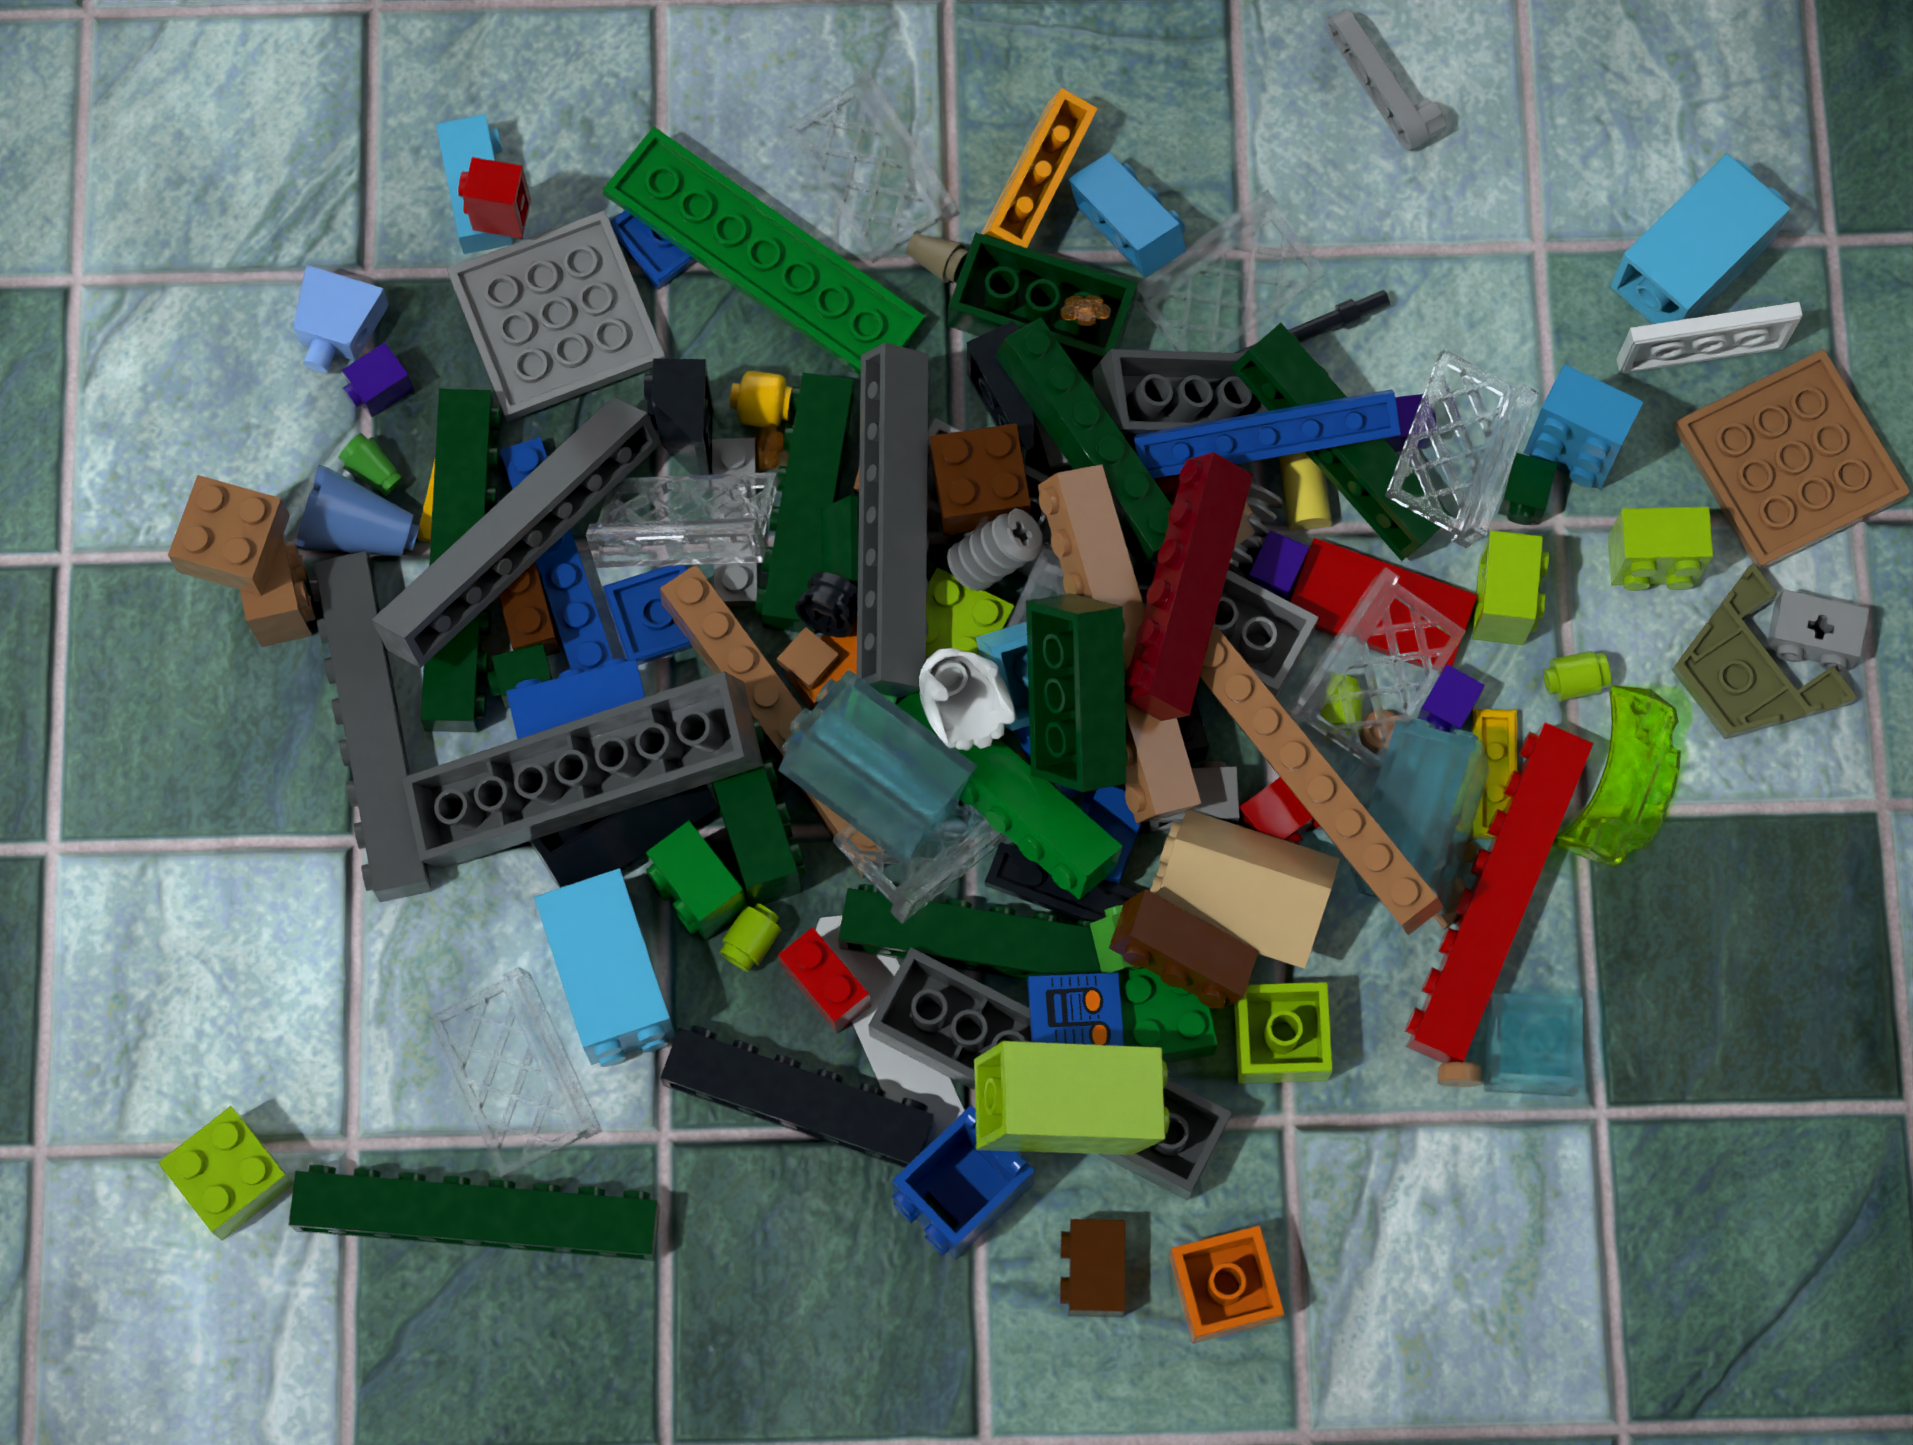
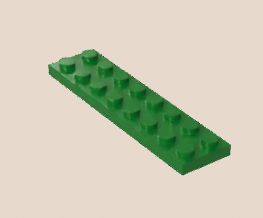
(759, 251)

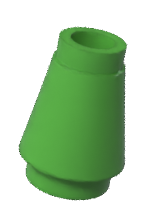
(369, 463)

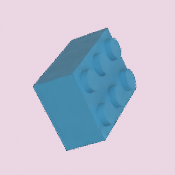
(1582, 426)

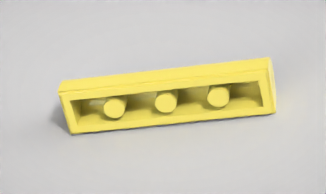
(1304, 493)

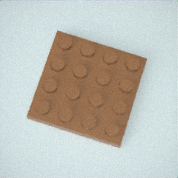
(1791, 459)

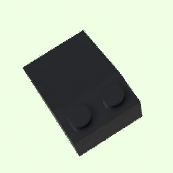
(997, 389)

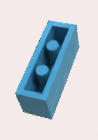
(1128, 214)

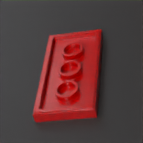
(1338, 577)

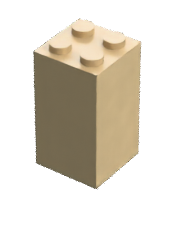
(1247, 884)

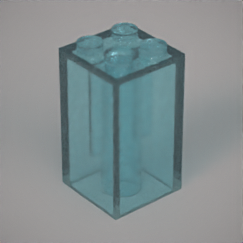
(875, 766)
(1429, 800)

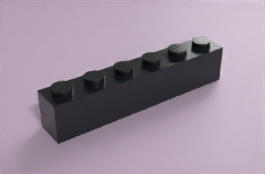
(797, 1098)

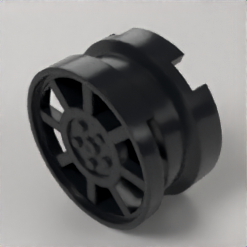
(828, 604)

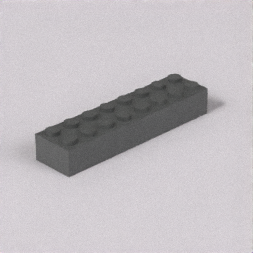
(582, 770)
(954, 1019)

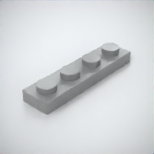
(735, 581)

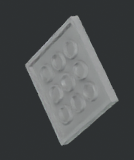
(555, 315)

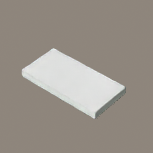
(1708, 338)

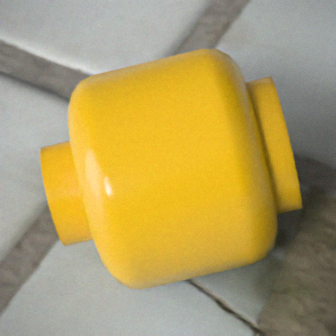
(761, 399)

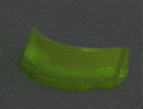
(1635, 781)

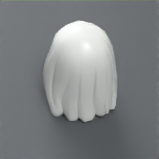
(964, 698)

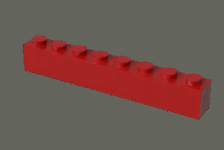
(1499, 894)

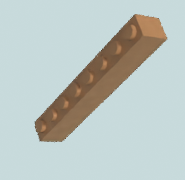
(1099, 567)
(728, 648)
(1317, 786)

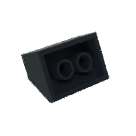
(682, 410)

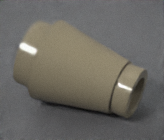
(938, 256)

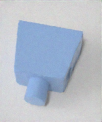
(336, 316)

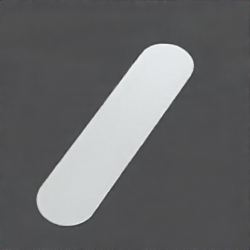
(896, 1072)

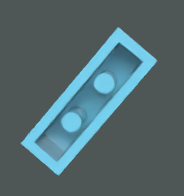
(459, 143)

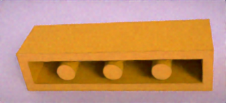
(1040, 169)

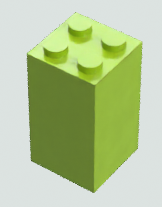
(1070, 1098)

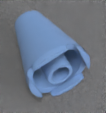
(353, 519)

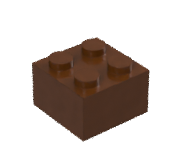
(978, 476)

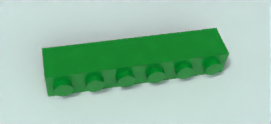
(1033, 814)

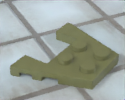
(1737, 677)

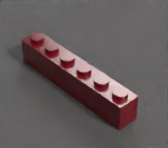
(1187, 587)

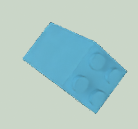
(1700, 244)
(605, 968)

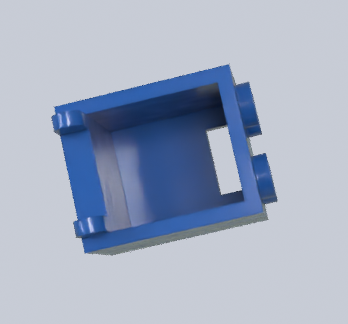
(965, 1181)

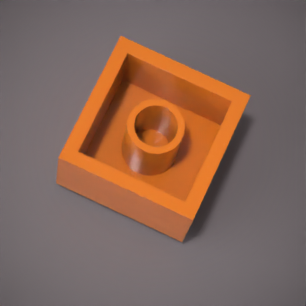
(1226, 1284)

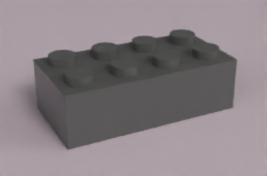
(1170, 389)

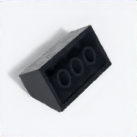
(619, 837)

